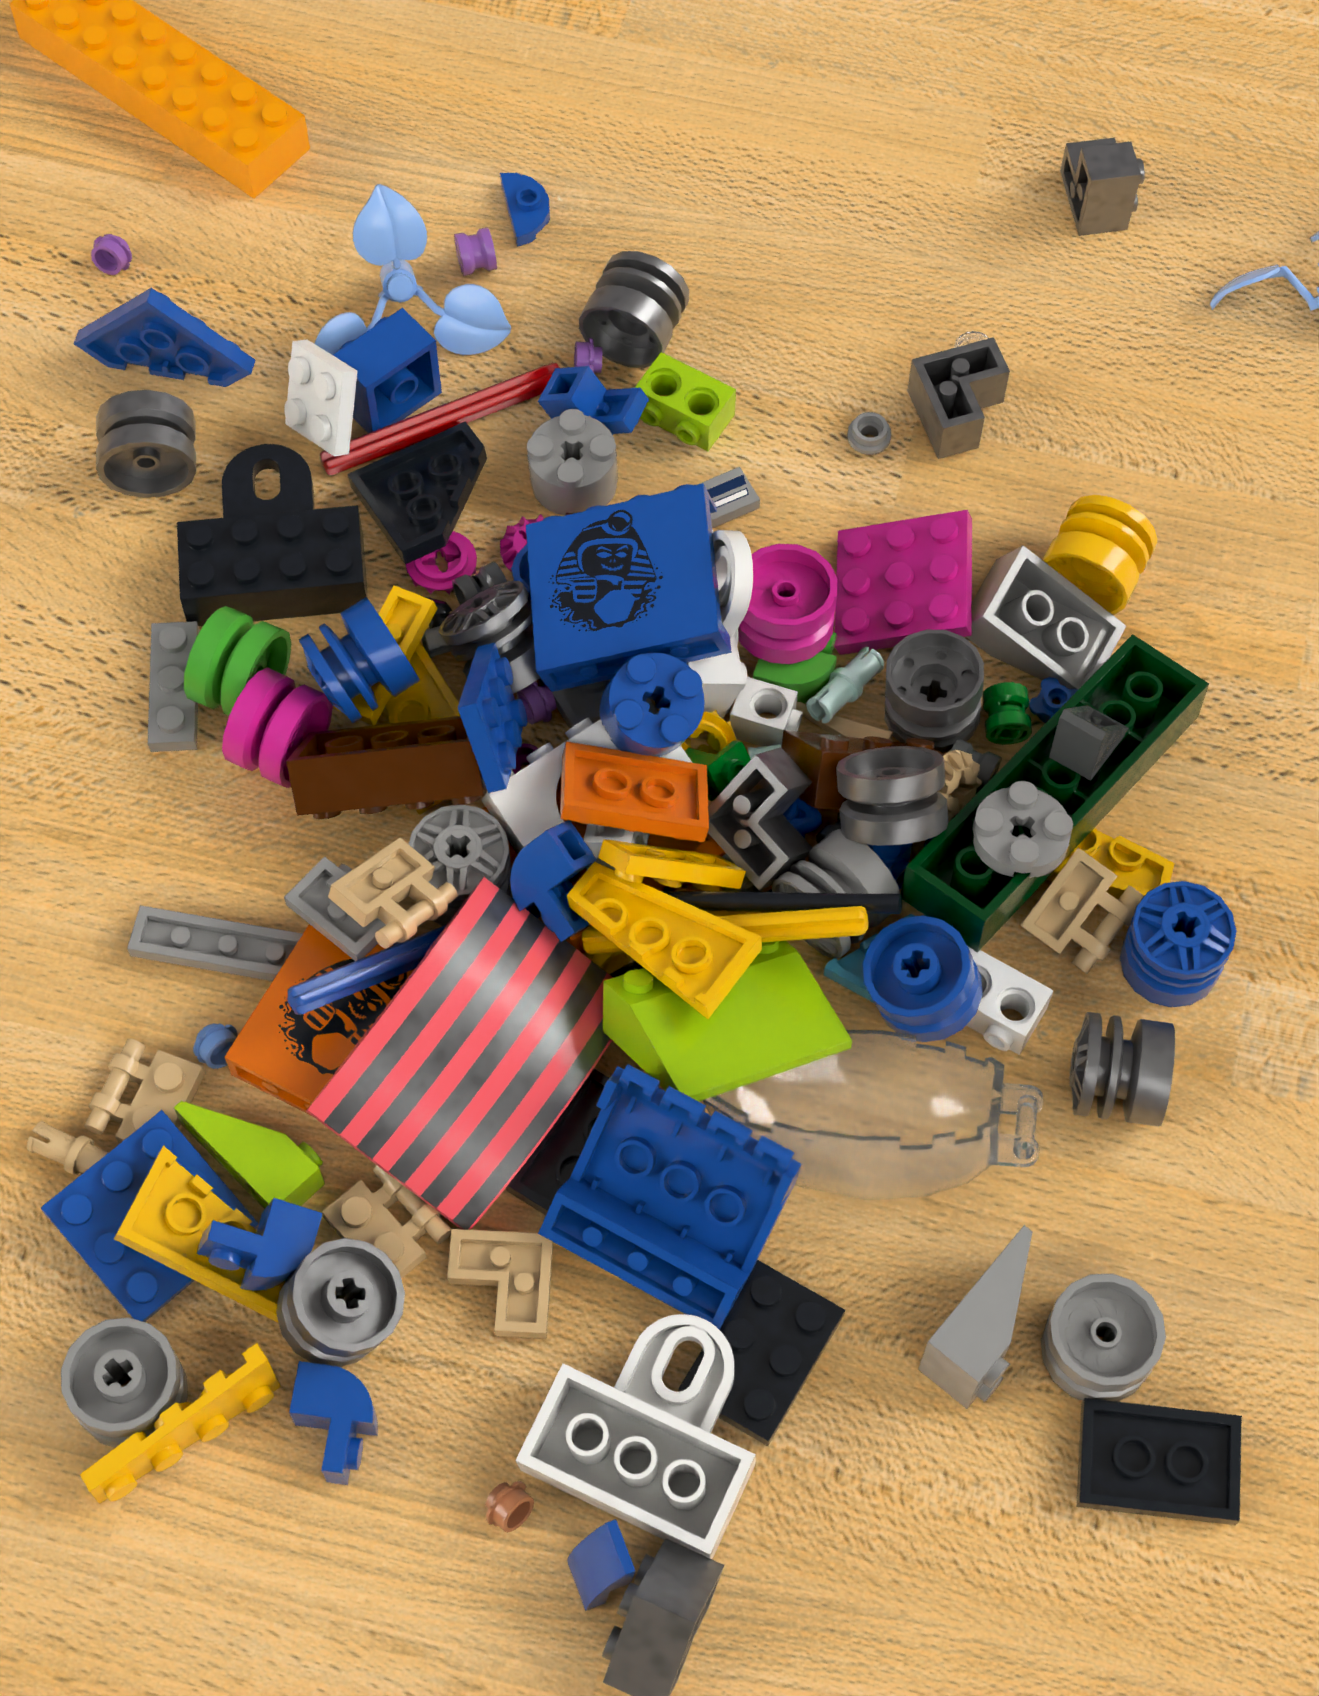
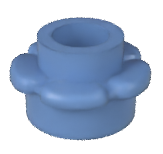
(213, 1044)

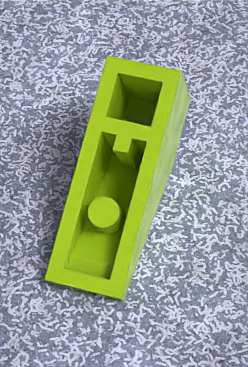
(255, 1156)

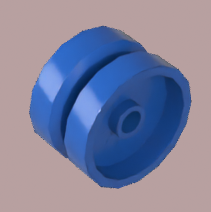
(922, 978)

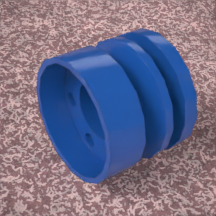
(358, 660)
(1167, 964)

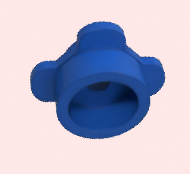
(1050, 689)

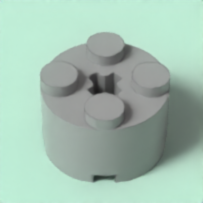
(572, 463)

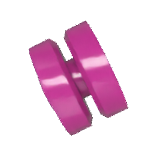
(789, 604)
(272, 722)

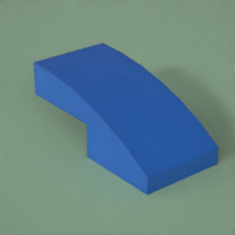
(600, 1564)

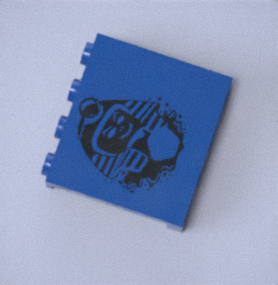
(624, 586)

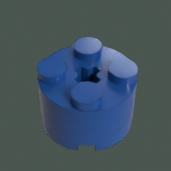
(676, 695)

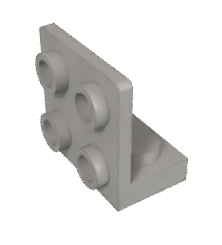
(311, 903)

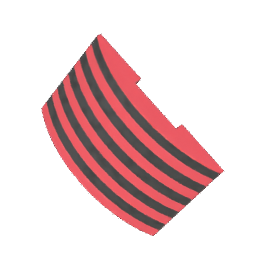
(471, 1057)

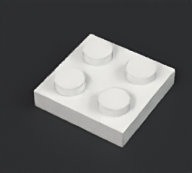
(320, 397)

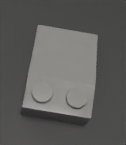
(1041, 621)
(971, 1344)

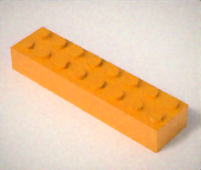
(170, 85)

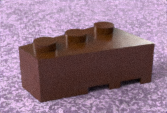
(819, 756)

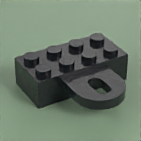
(274, 553)

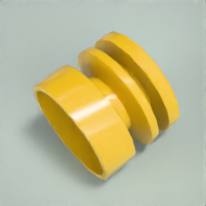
(1103, 549)

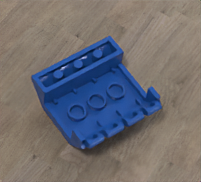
(671, 1196)

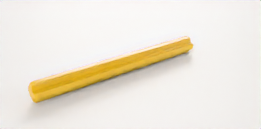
(771, 926)

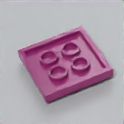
(903, 580)

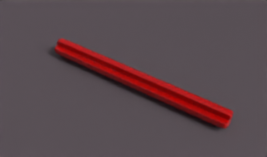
(439, 419)

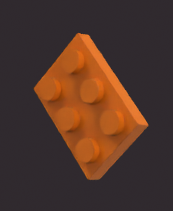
(634, 792)

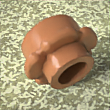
(508, 1506)

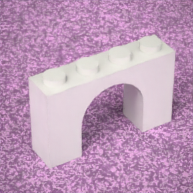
(530, 801)

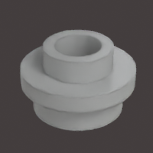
(871, 424)

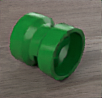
(1007, 713)

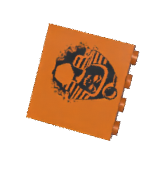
(300, 1053)

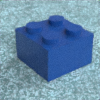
(394, 370)

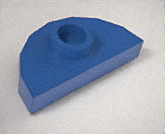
(526, 206)

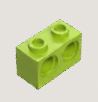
(688, 394)

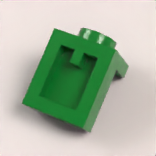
(721, 767)

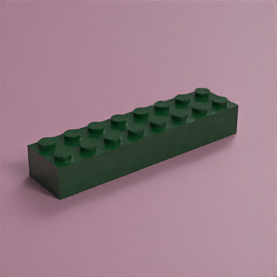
(1133, 688)

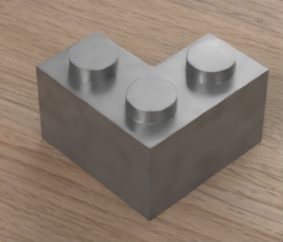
(1101, 184)
(953, 388)
(750, 817)
(660, 1621)

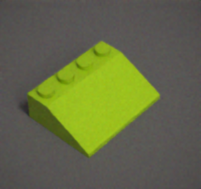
(760, 1029)

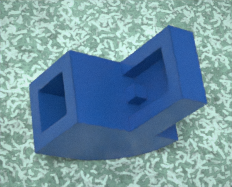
(583, 391)
(544, 873)
(273, 1253)
(339, 1403)

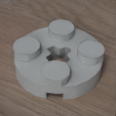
(1021, 807)

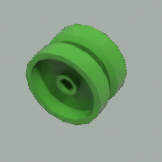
(230, 654)

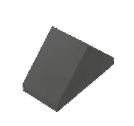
(1085, 739)

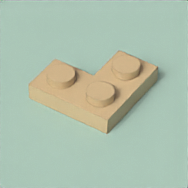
(516, 1264)

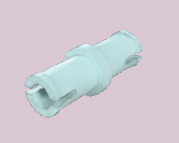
(845, 685)

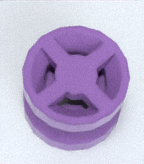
(475, 251)

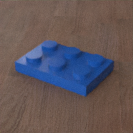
(492, 716)

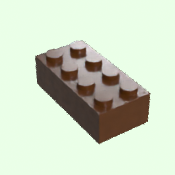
(384, 768)

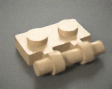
(384, 881)
(1071, 900)
(161, 1088)
(365, 1217)

